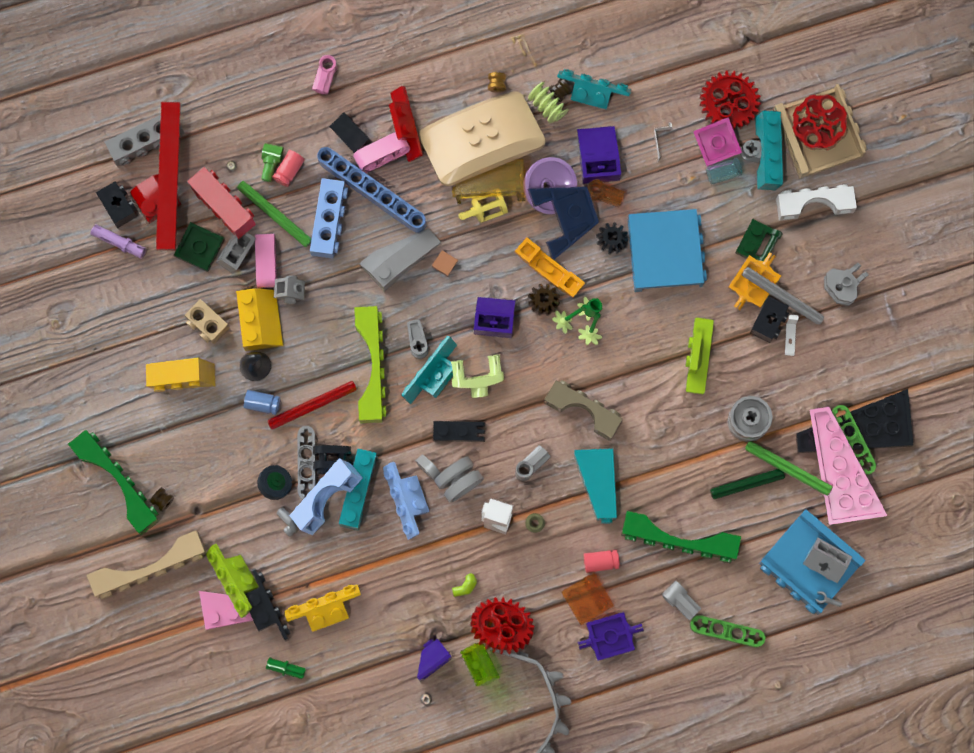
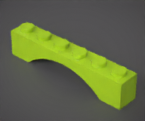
(370, 404)

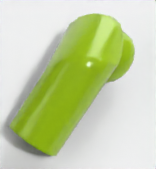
(467, 587)

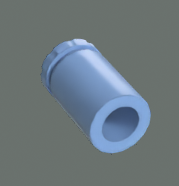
(261, 402)

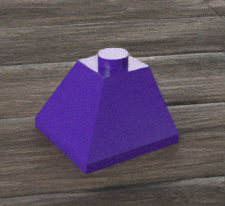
(432, 659)

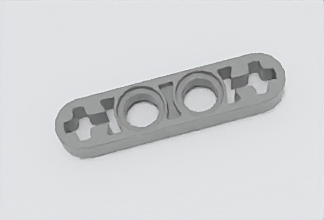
(305, 463)

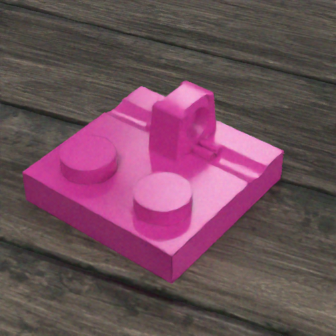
(717, 141)

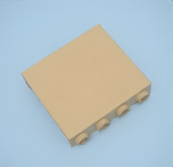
(809, 161)

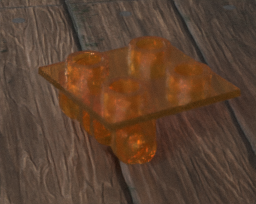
(587, 598)

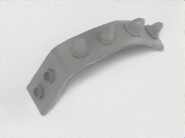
(558, 700)

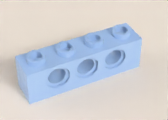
(328, 189)

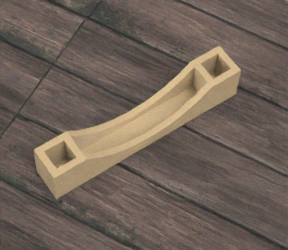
(185, 549)

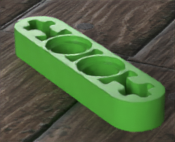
(856, 438)
(727, 631)

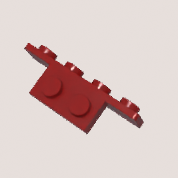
(404, 122)

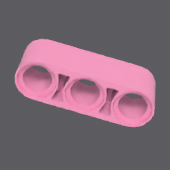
(380, 152)
(265, 260)

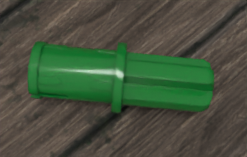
(285, 668)

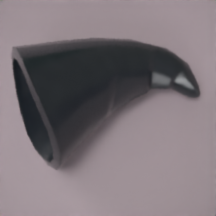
(255, 366)

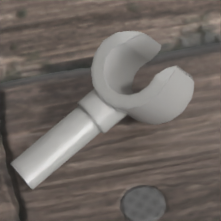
(828, 600)

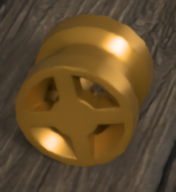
(496, 82)

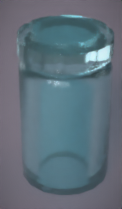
(724, 171)

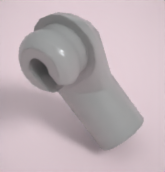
(285, 516)

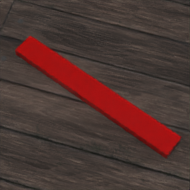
(168, 176)

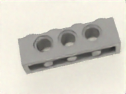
(133, 136)

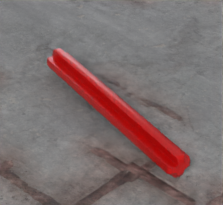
(312, 405)

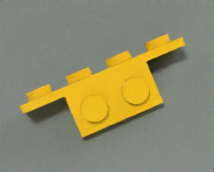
(324, 610)

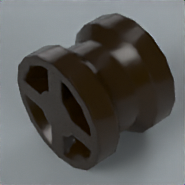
(560, 90)
(162, 499)

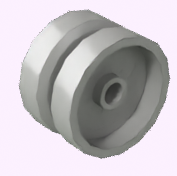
(757, 410)
(458, 479)

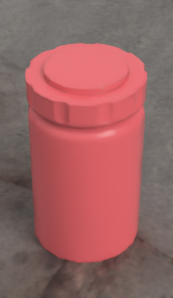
(288, 168)
(601, 561)

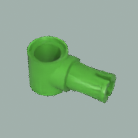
(271, 157)

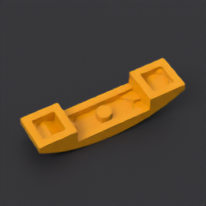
(548, 268)

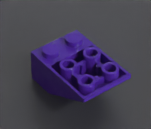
(599, 154)

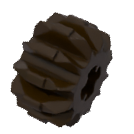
(543, 292)

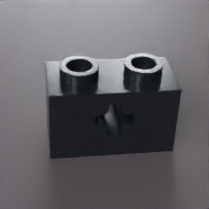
(112, 194)
(761, 327)

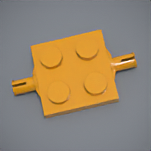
(748, 290)

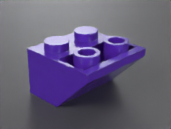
(494, 317)

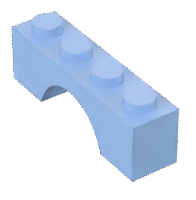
(310, 512)

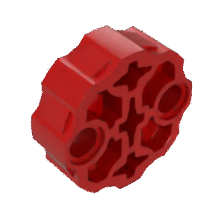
(835, 112)

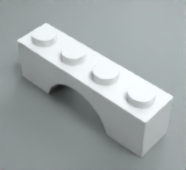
(839, 200)
(497, 516)

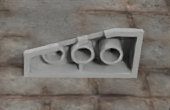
(395, 260)

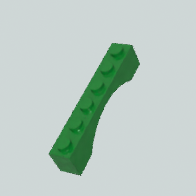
(138, 513)
(641, 528)

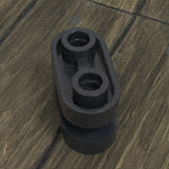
(323, 466)

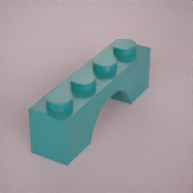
(771, 167)
(355, 500)

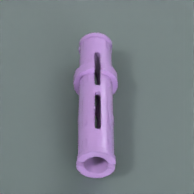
(122, 243)

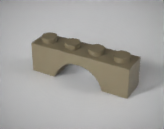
(562, 397)

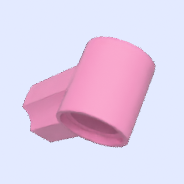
(324, 76)

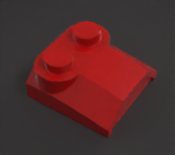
(146, 197)

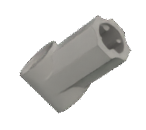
(532, 462)
(678, 597)

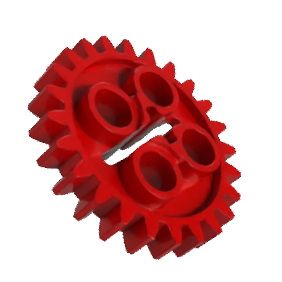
(722, 85)
(508, 625)

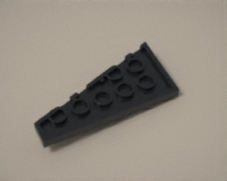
(880, 424)

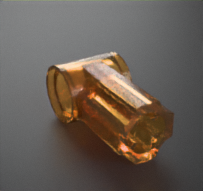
(607, 193)

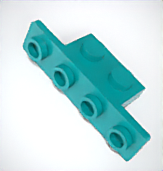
(592, 91)
(434, 373)

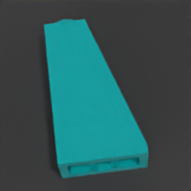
(598, 477)

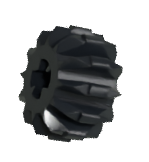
(612, 231)

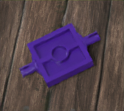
(610, 636)

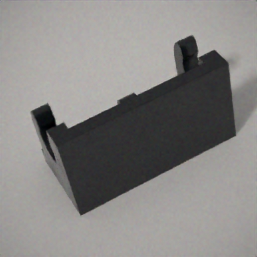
(350, 133)

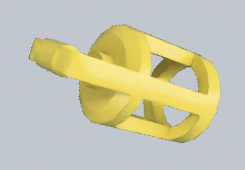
(478, 209)

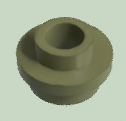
(539, 518)

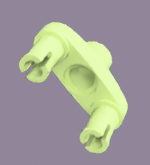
(479, 383)

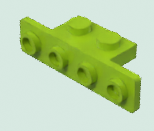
(699, 355)
(234, 577)

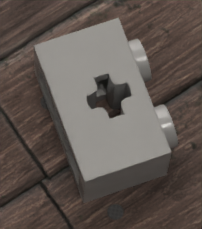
(235, 252)
(827, 560)

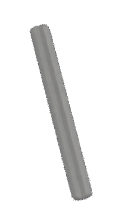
(782, 295)

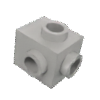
(289, 289)

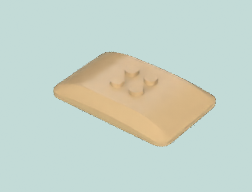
(481, 138)

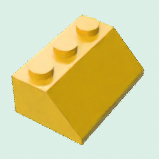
(259, 319)

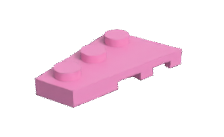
(220, 611)

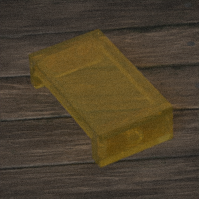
(500, 181)

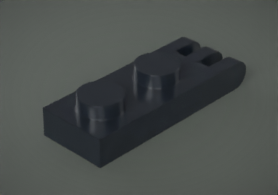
(458, 431)

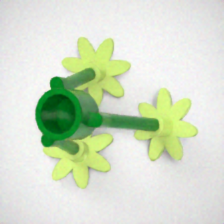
(590, 309)

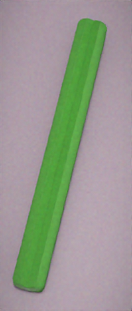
(274, 213)
(788, 468)

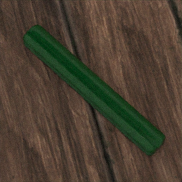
(746, 484)

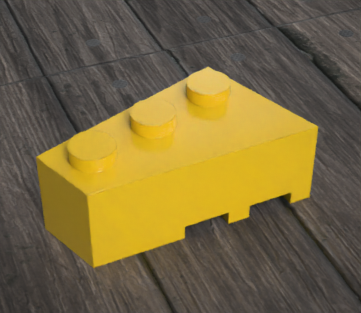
(180, 374)

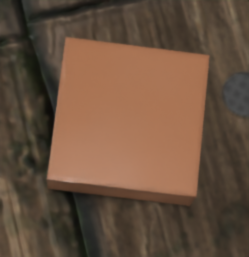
(444, 263)

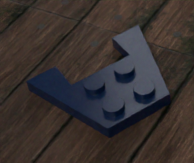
(573, 211)

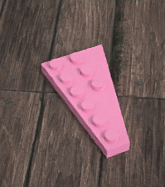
(852, 492)

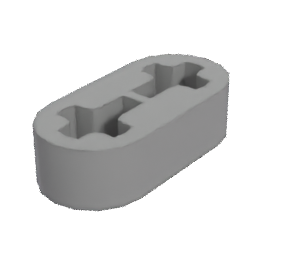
(427, 466)

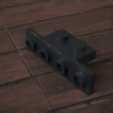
(262, 610)

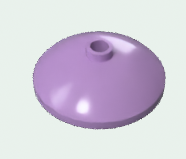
(553, 172)

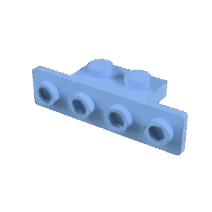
(407, 498)

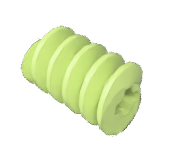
(546, 103)

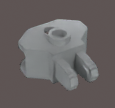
(845, 283)

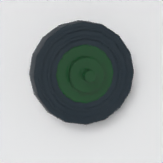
(274, 482)

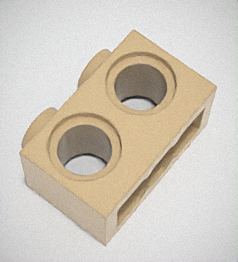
(210, 318)

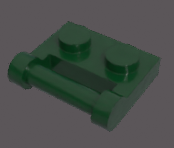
(753, 238)

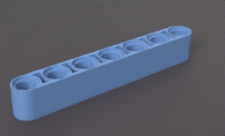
(366, 182)

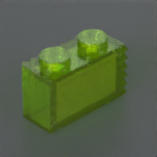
(479, 664)

